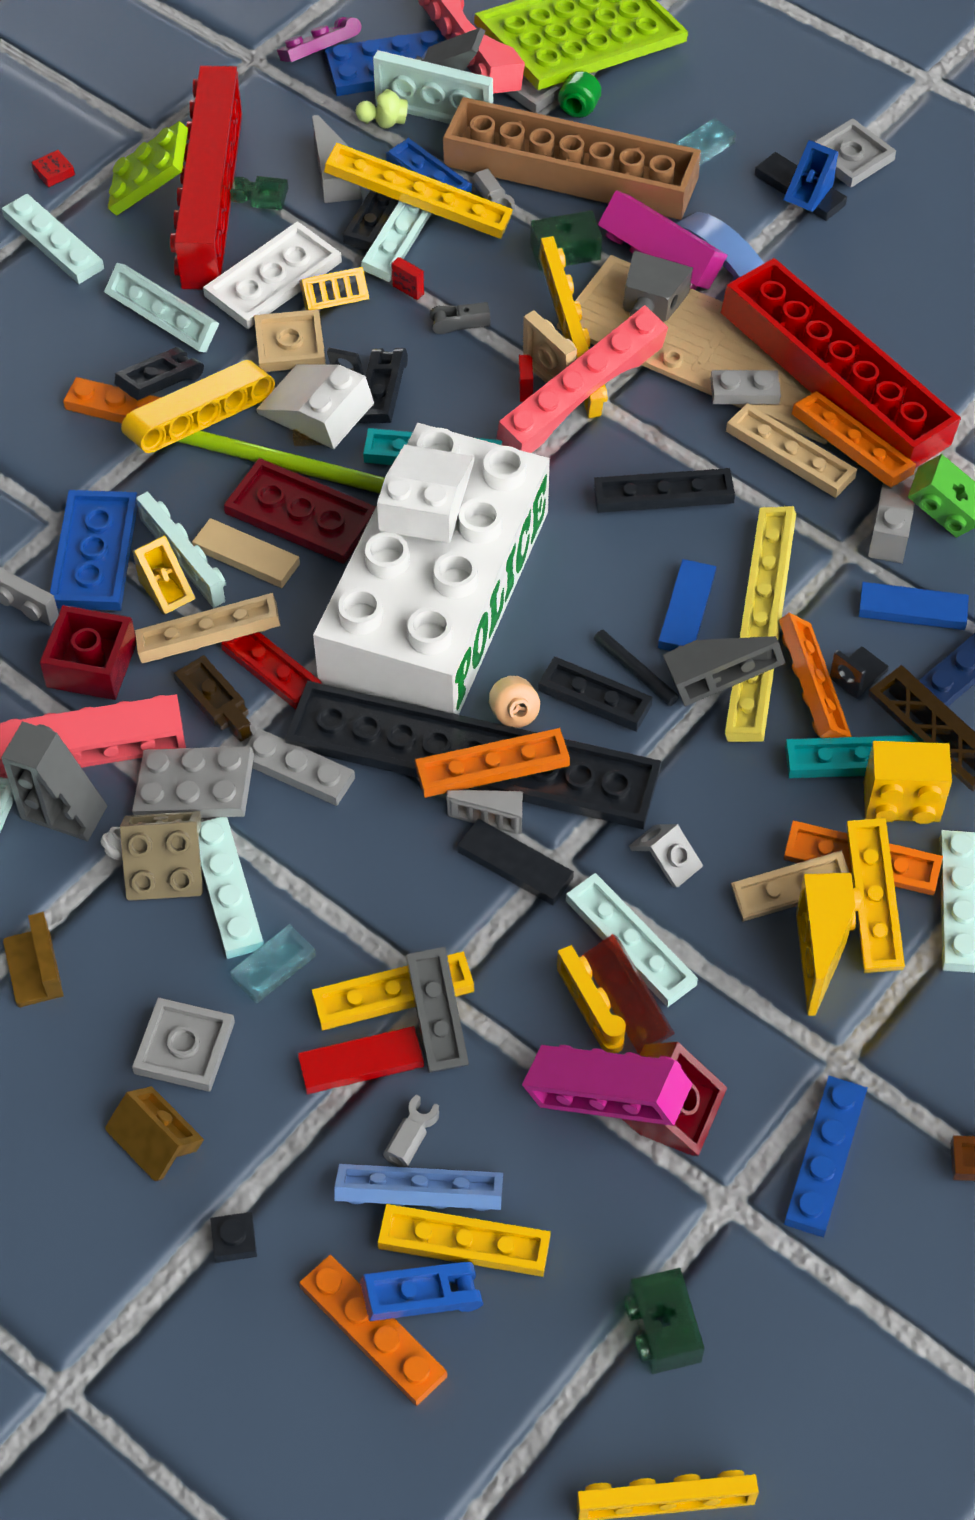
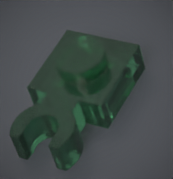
(263, 193)

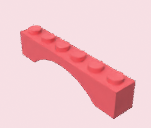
(492, 58)
(548, 407)

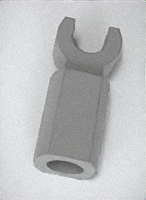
(491, 189)
(410, 1134)

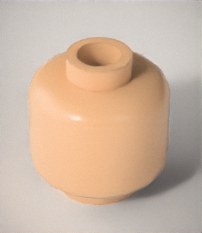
(514, 701)

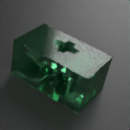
(574, 233)
(668, 1297)

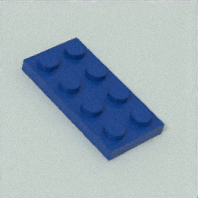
(353, 66)
(94, 549)

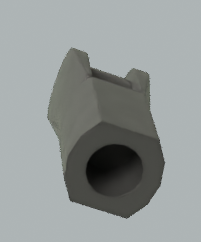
(460, 317)

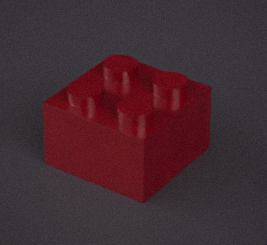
(88, 652)

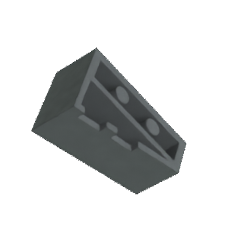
(50, 783)

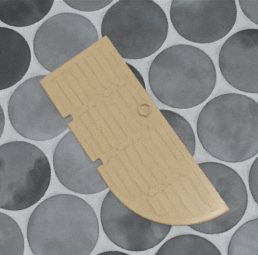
(694, 344)

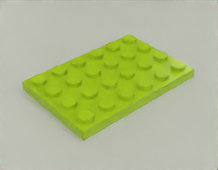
(579, 34)

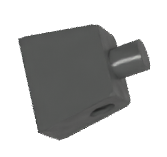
(657, 284)

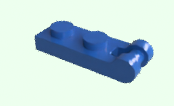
(420, 1291)

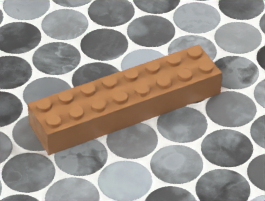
(570, 156)

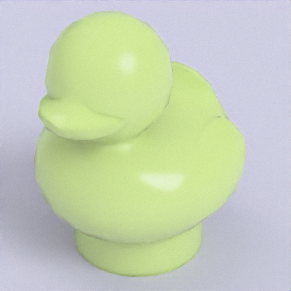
(388, 110)

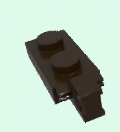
(215, 697)

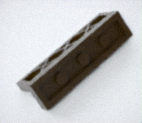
(934, 715)

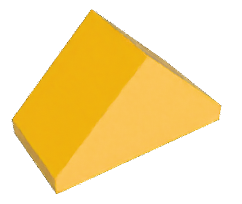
(162, 575)

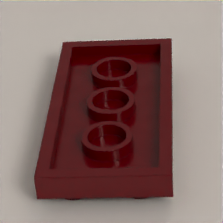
(300, 510)

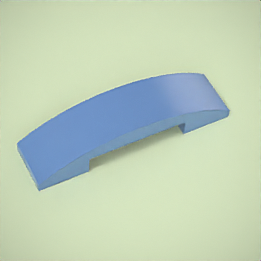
(740, 254)

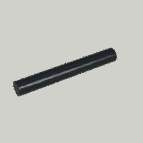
(636, 667)

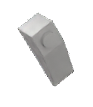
(333, 188)
(892, 523)

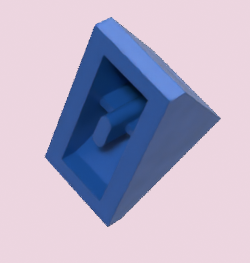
(812, 176)

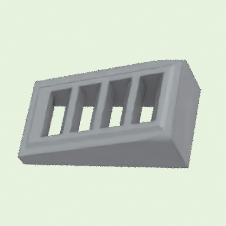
(496, 808)

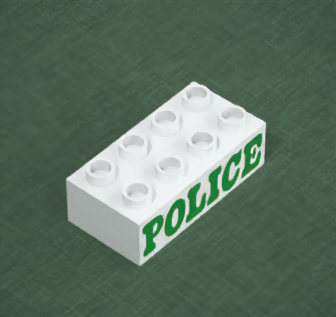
(421, 610)

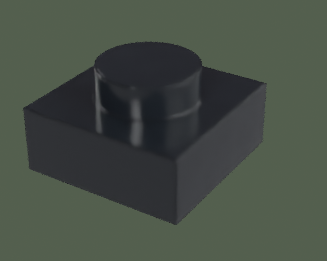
(233, 1237)

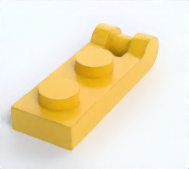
(591, 1001)

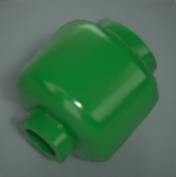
(579, 94)

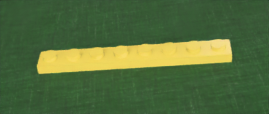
(761, 618)

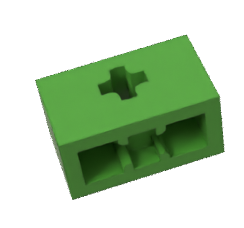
(945, 495)

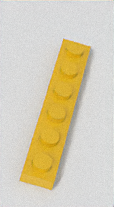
(418, 190)
(568, 312)

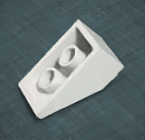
(319, 401)
(423, 493)

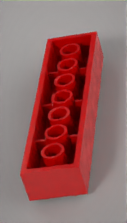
(207, 177)
(838, 361)

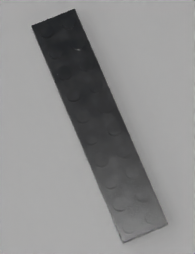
(395, 733)

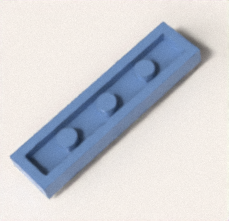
(419, 1187)

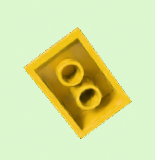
(823, 923)

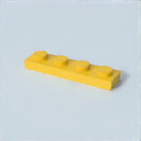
(878, 912)
(379, 994)
(464, 1240)
(684, 1494)

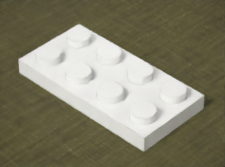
(271, 274)

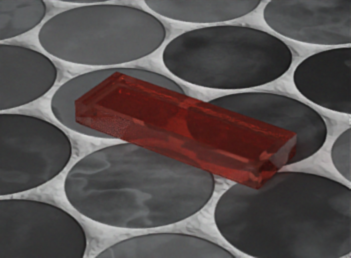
(628, 993)

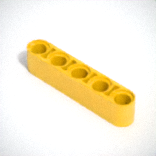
(197, 406)

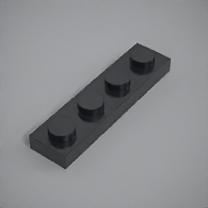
(664, 490)

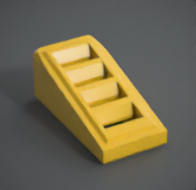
(309, 296)

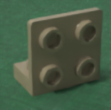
(161, 855)

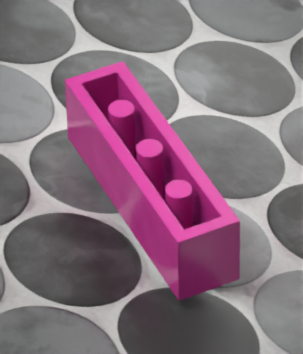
(658, 236)
(608, 1084)

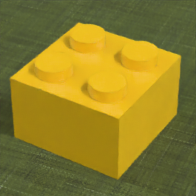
(907, 781)

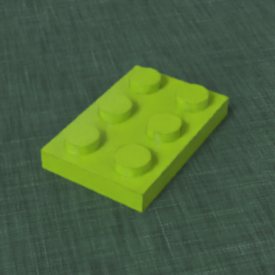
(148, 168)

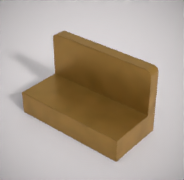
(33, 964)
(152, 1131)

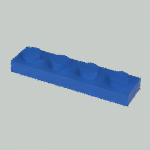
(825, 1156)

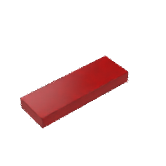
(270, 666)
(360, 1060)

